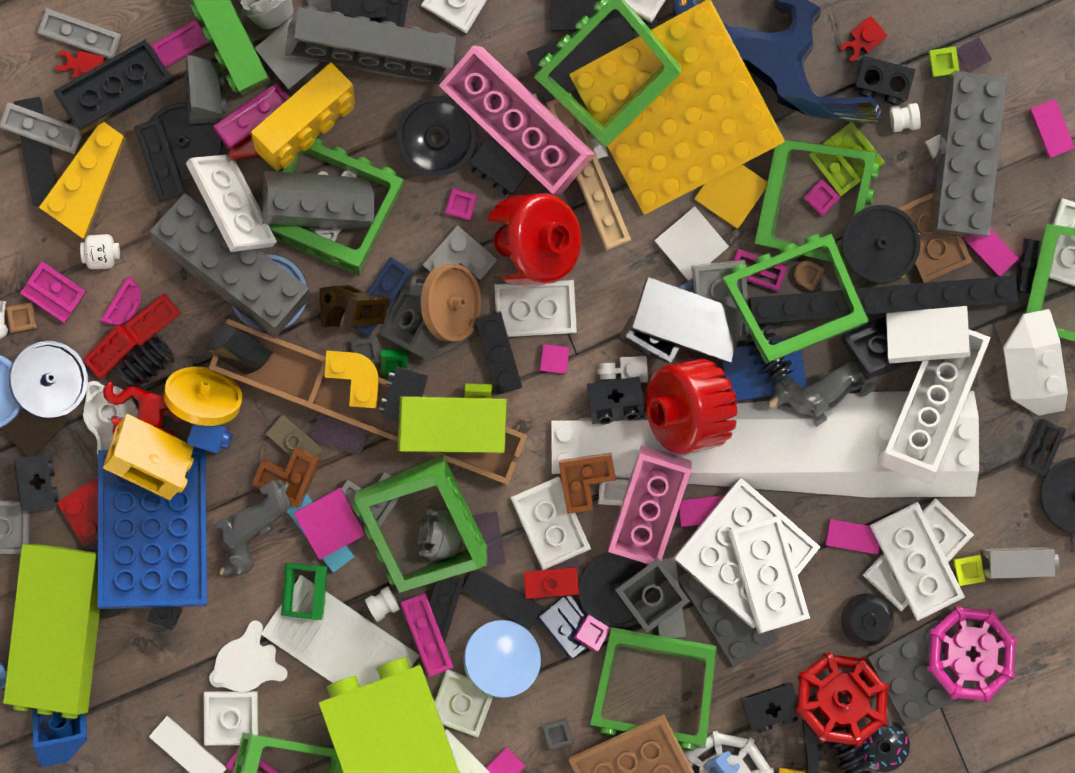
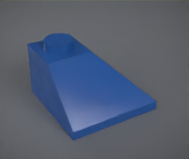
(57, 737)

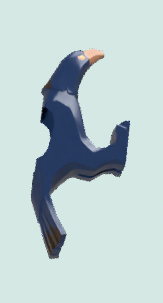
(780, 64)

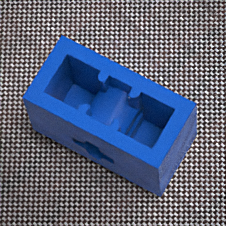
(210, 437)

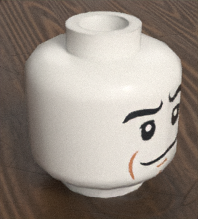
(99, 251)

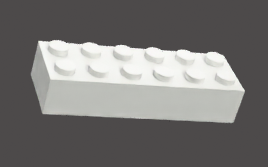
(933, 412)

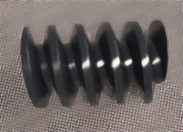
(146, 362)
(776, 368)
(849, 755)

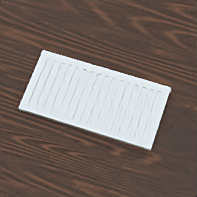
(340, 643)

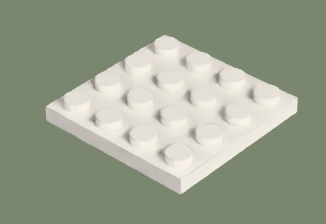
(710, 553)

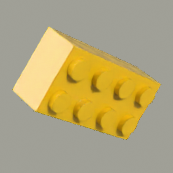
(304, 117)

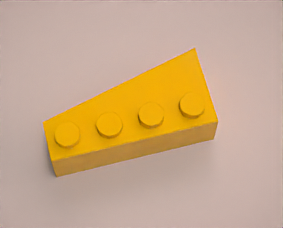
(84, 182)

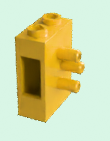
(149, 457)

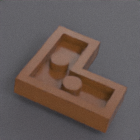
(298, 474)
(579, 474)

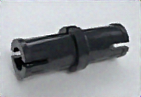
(1027, 265)

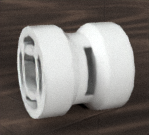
(905, 117)
(382, 604)

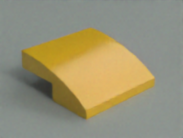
(732, 194)

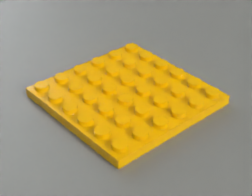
(697, 125)

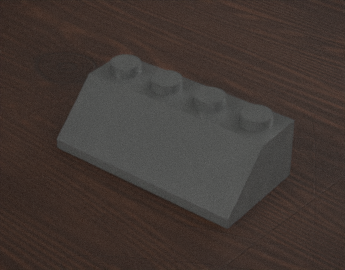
(317, 200)

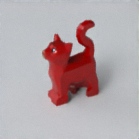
(150, 406)

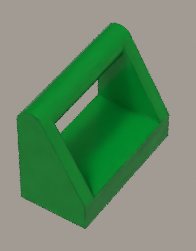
(319, 590)

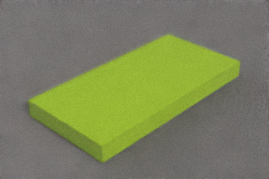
(452, 424)

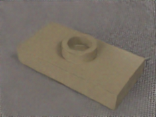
(290, 436)

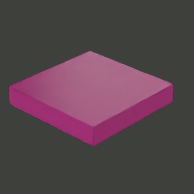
(330, 523)

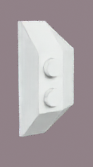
(1036, 364)

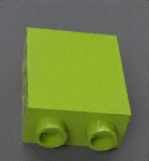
(388, 723)

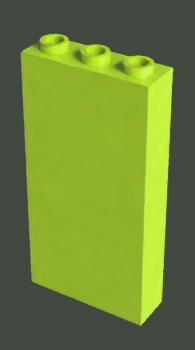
(53, 631)

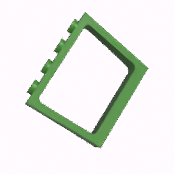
(643, 97)
(776, 184)
(324, 248)
(1044, 269)
(773, 352)
(659, 645)
(252, 746)

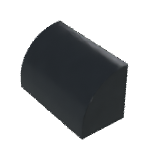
(238, 349)

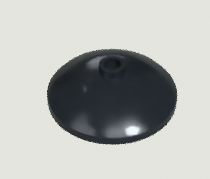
(434, 116)

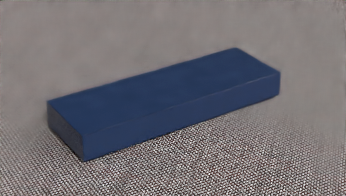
(387, 284)

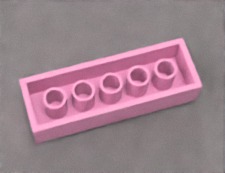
(517, 120)

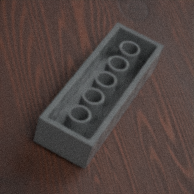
(370, 45)
(968, 155)
(241, 278)

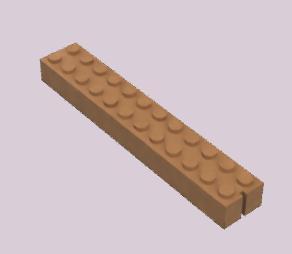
(300, 377)

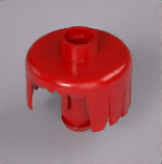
(539, 238)
(690, 406)

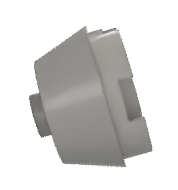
(267, 13)
(439, 535)

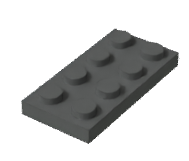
(730, 631)

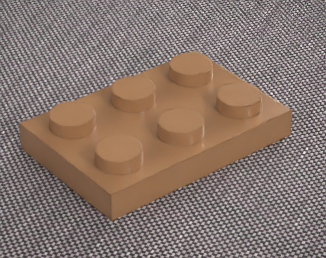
(937, 251)

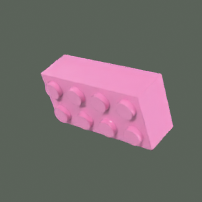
(650, 505)

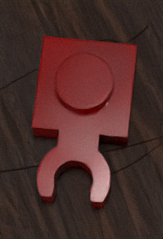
(865, 36)
(81, 64)

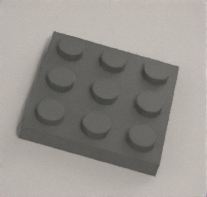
(905, 670)

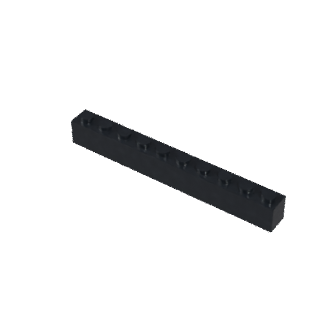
(885, 299)

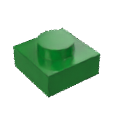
(391, 359)

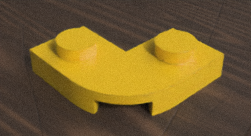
(361, 372)

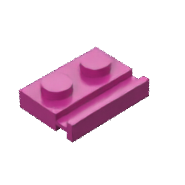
(53, 292)

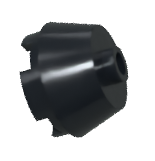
(867, 619)

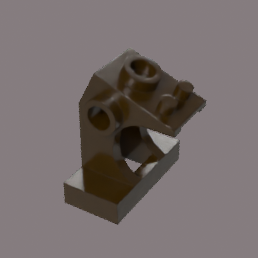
(336, 299)

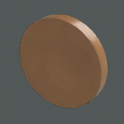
(450, 302)

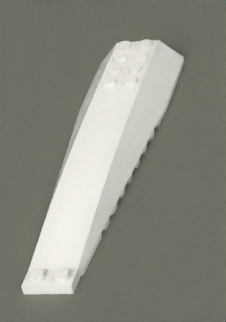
(789, 453)

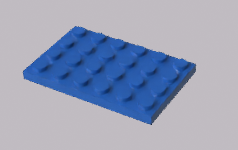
(150, 545)

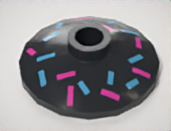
(897, 752)

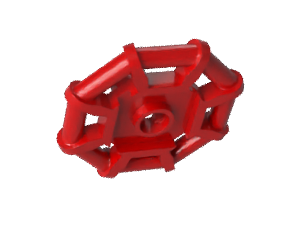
(832, 710)

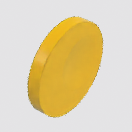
(202, 396)

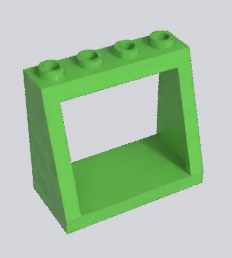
(414, 479)

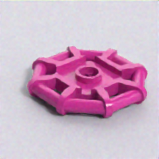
(986, 654)

